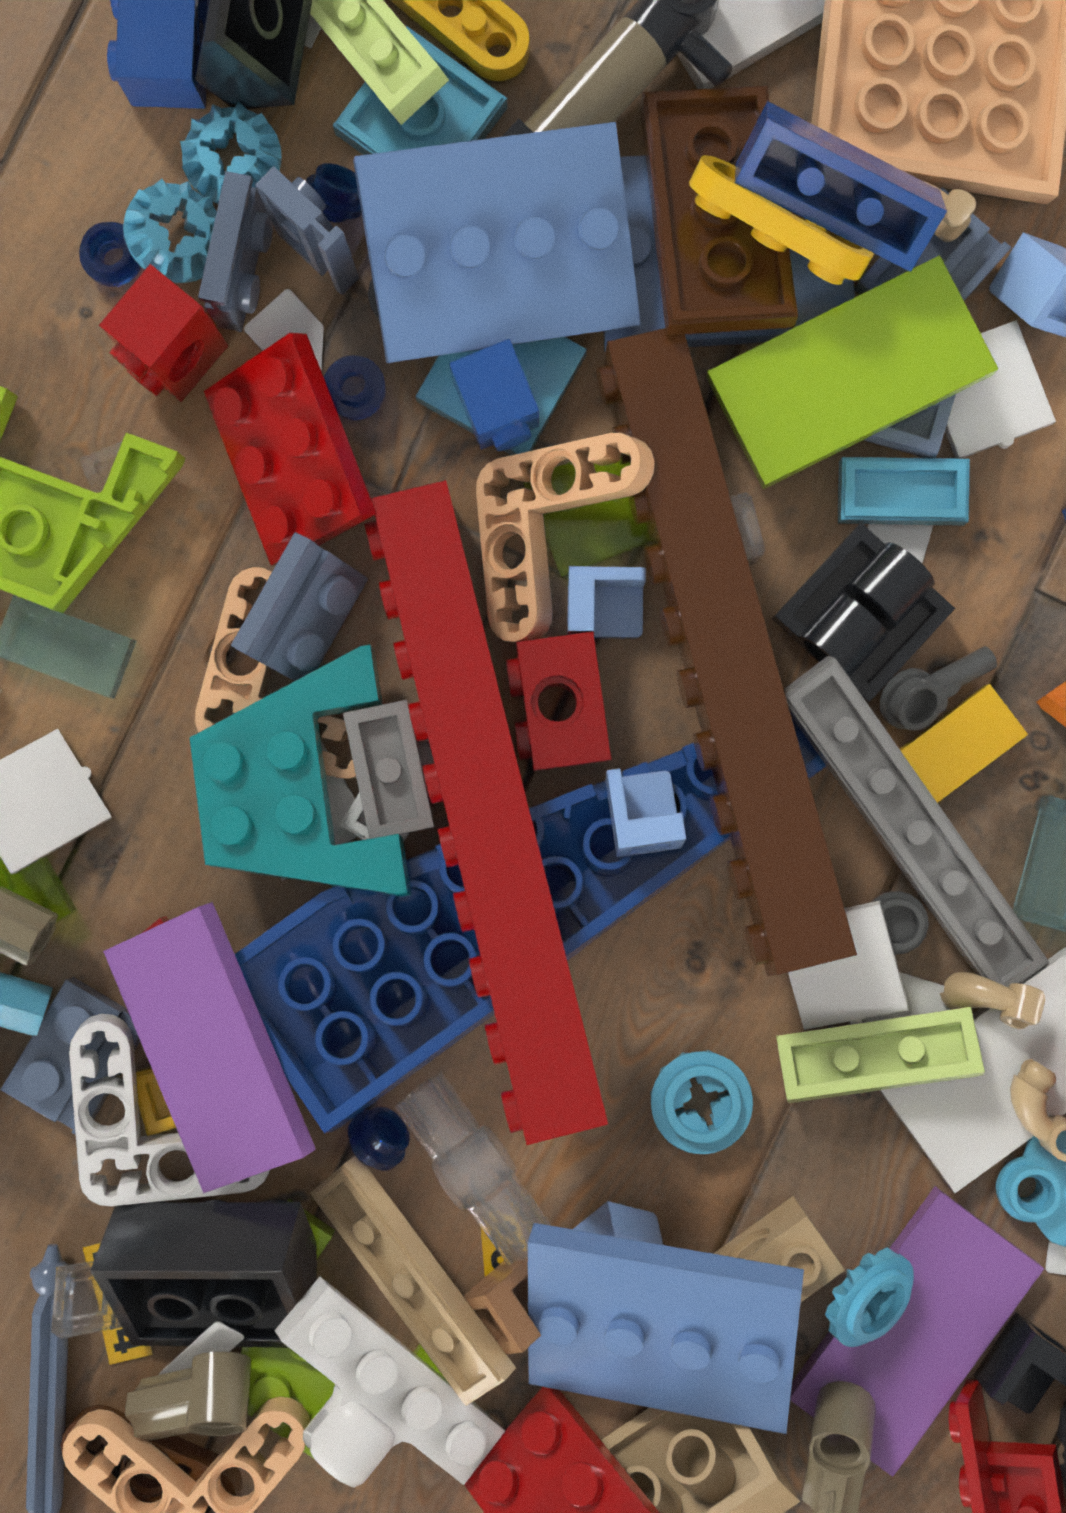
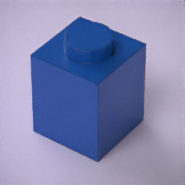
(496, 396)

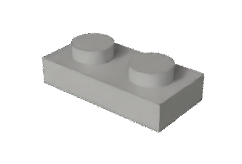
(388, 769)

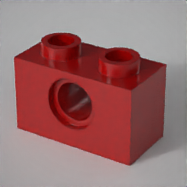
(162, 335)
(568, 664)

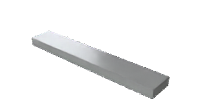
(911, 825)

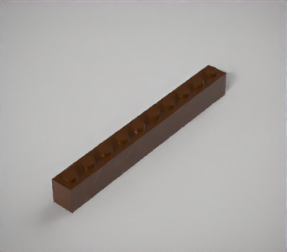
(726, 659)

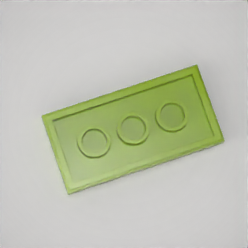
(851, 372)

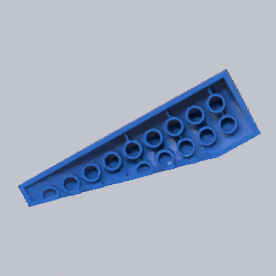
(383, 983)

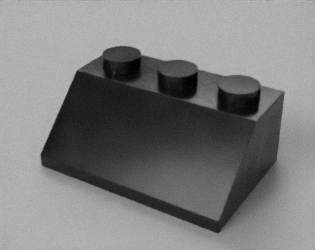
(253, 51)
(197, 1264)

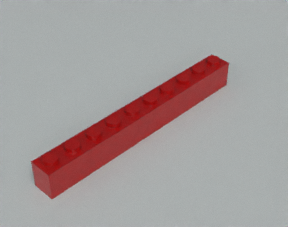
(488, 817)

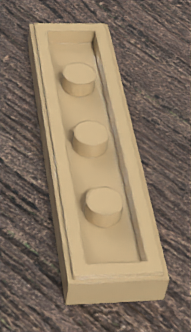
(413, 1281)

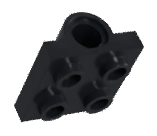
(866, 609)

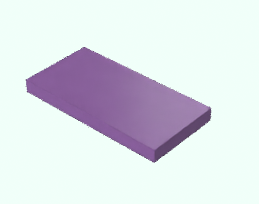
(209, 1049)
(959, 1300)

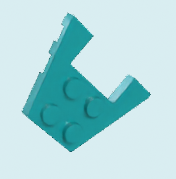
(268, 790)

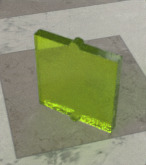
(590, 531)

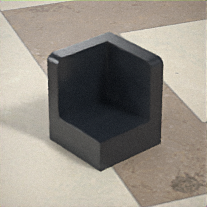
(1022, 1365)

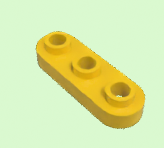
(475, 32)
(774, 226)

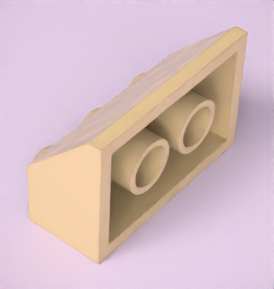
(700, 1464)

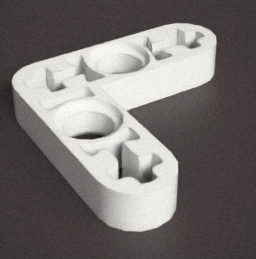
(123, 1139)

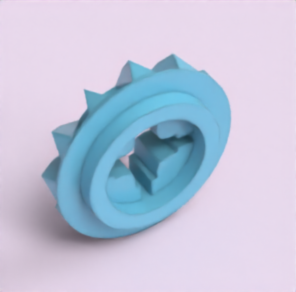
(213, 131)
(149, 240)
(729, 1112)
(870, 1298)

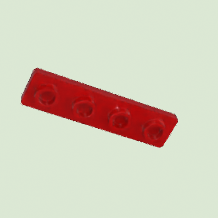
(1002, 1474)

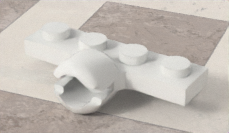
(379, 1394)

